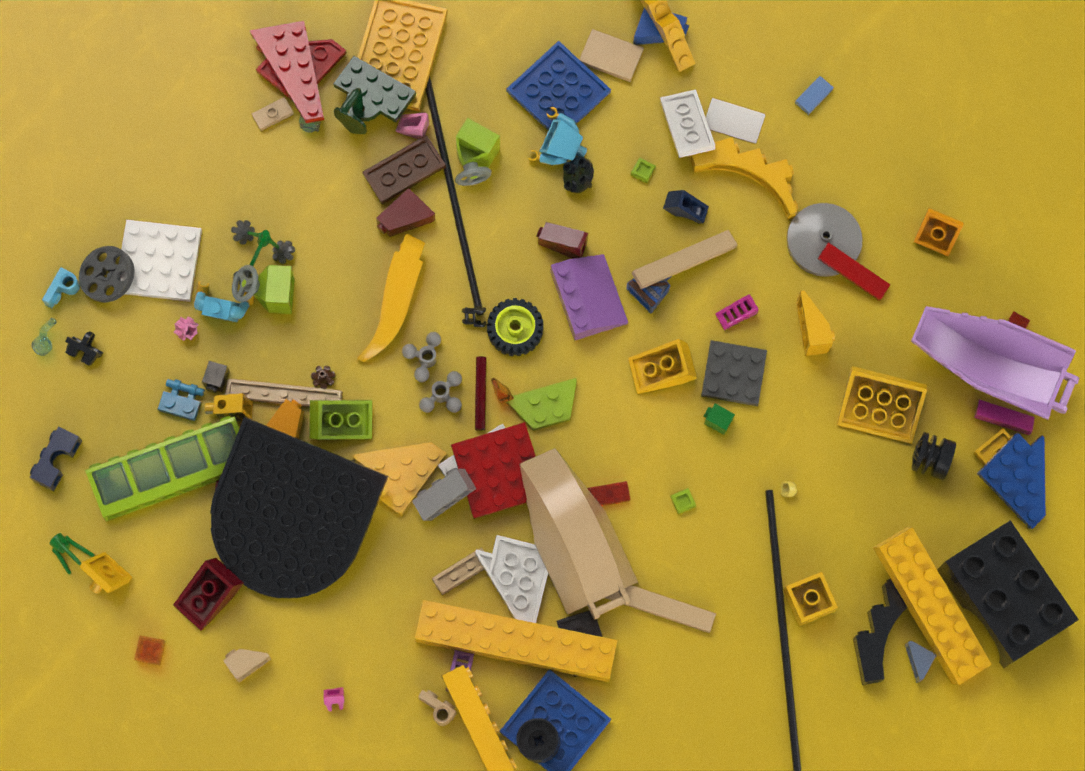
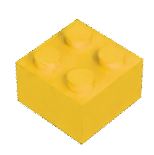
(810, 599)

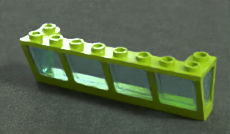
(162, 469)

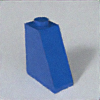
(647, 32)

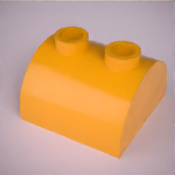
(938, 232)

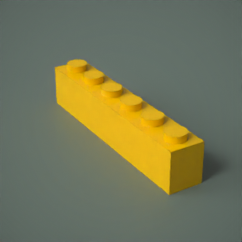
(476, 720)

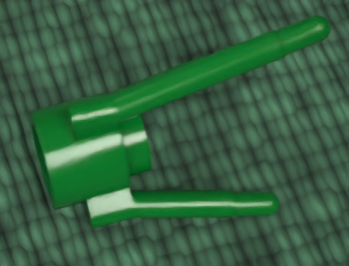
(62, 545)

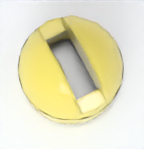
(788, 489)

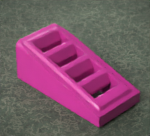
(747, 314)

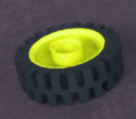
(515, 341)

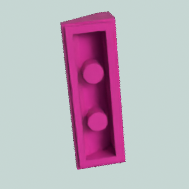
(1004, 417)

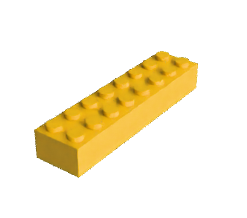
(932, 606)

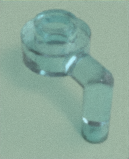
(41, 344)

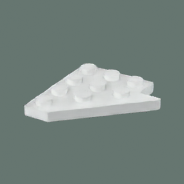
(517, 575)

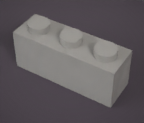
(443, 494)

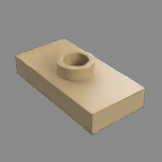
(272, 113)

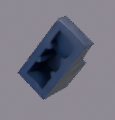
(685, 205)

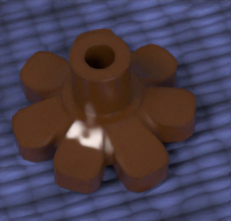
(323, 377)

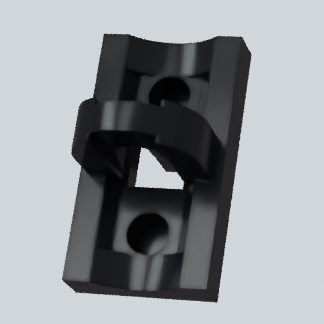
(75, 345)

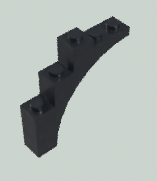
(870, 646)

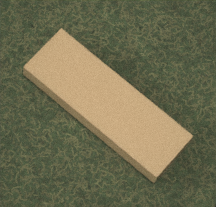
(458, 573)

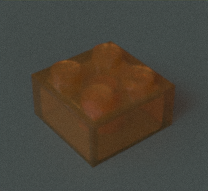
(149, 650)

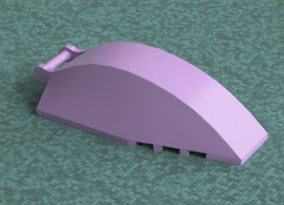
(999, 358)

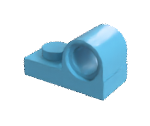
(57, 286)

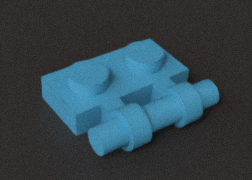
(179, 405)

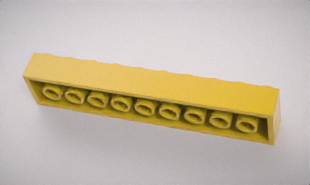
(516, 641)

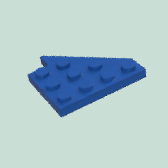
(1019, 478)

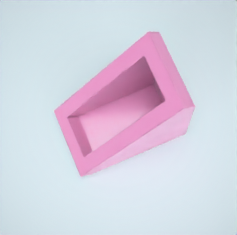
(413, 125)

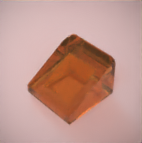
(501, 391)

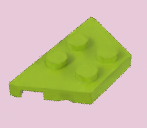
(545, 405)

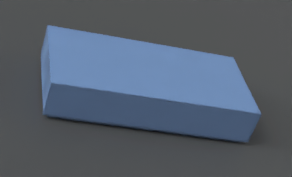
(814, 95)

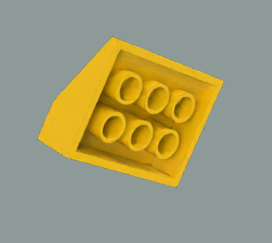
(882, 404)

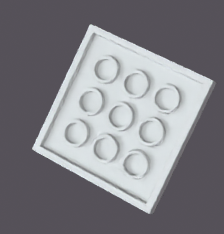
(162, 259)

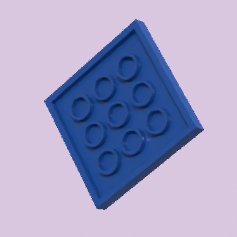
(559, 82)
(568, 711)

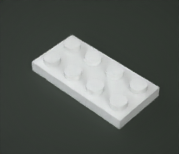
(687, 123)

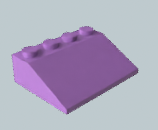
(588, 295)

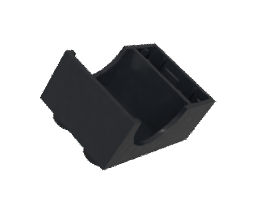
(1008, 592)

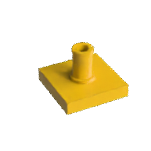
(105, 573)

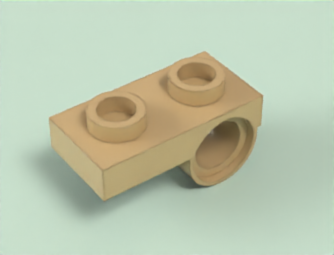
(431, 699)

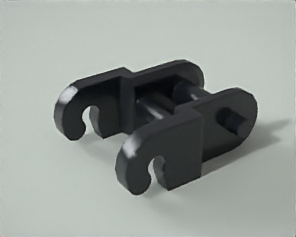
(477, 309)

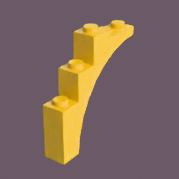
(671, 32)
(752, 165)

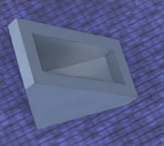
(920, 659)

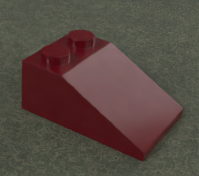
(208, 593)

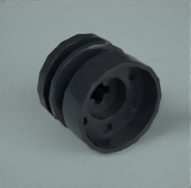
(933, 455)
(534, 729)

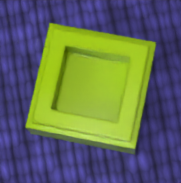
(643, 170)
(683, 501)

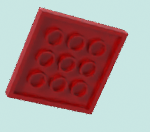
(494, 468)

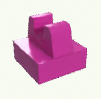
(334, 696)

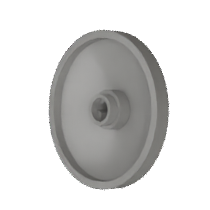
(806, 237)

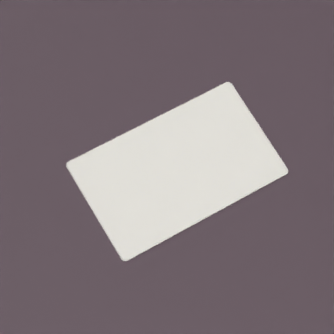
(734, 120)

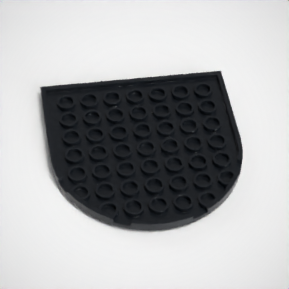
(290, 512)

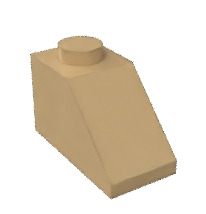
(245, 662)

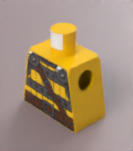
(230, 405)

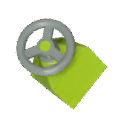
(475, 152)
(271, 288)

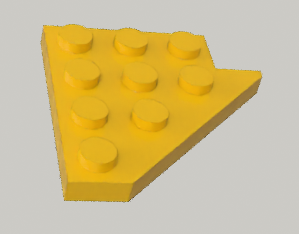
(407, 471)

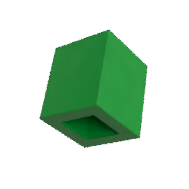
(718, 418)

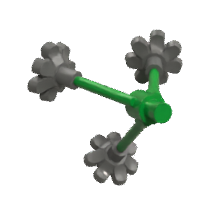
(244, 232)

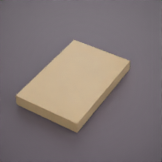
(611, 55)

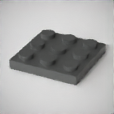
(734, 373)

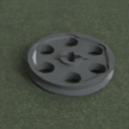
(112, 278)

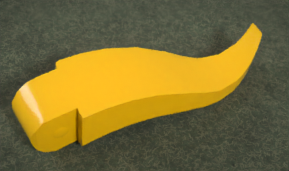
(397, 294)

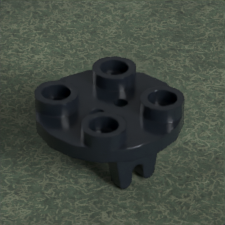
(578, 174)

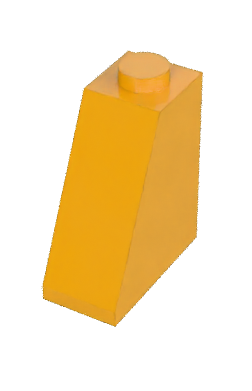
(288, 418)

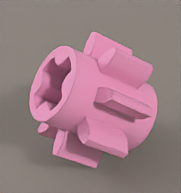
(186, 328)

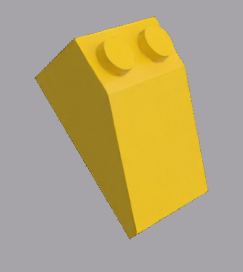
(814, 328)
(662, 367)

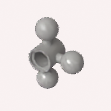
(410, 351)
(453, 404)

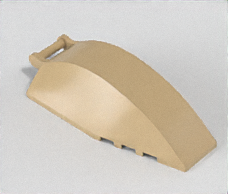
(574, 536)

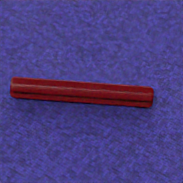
(480, 393)

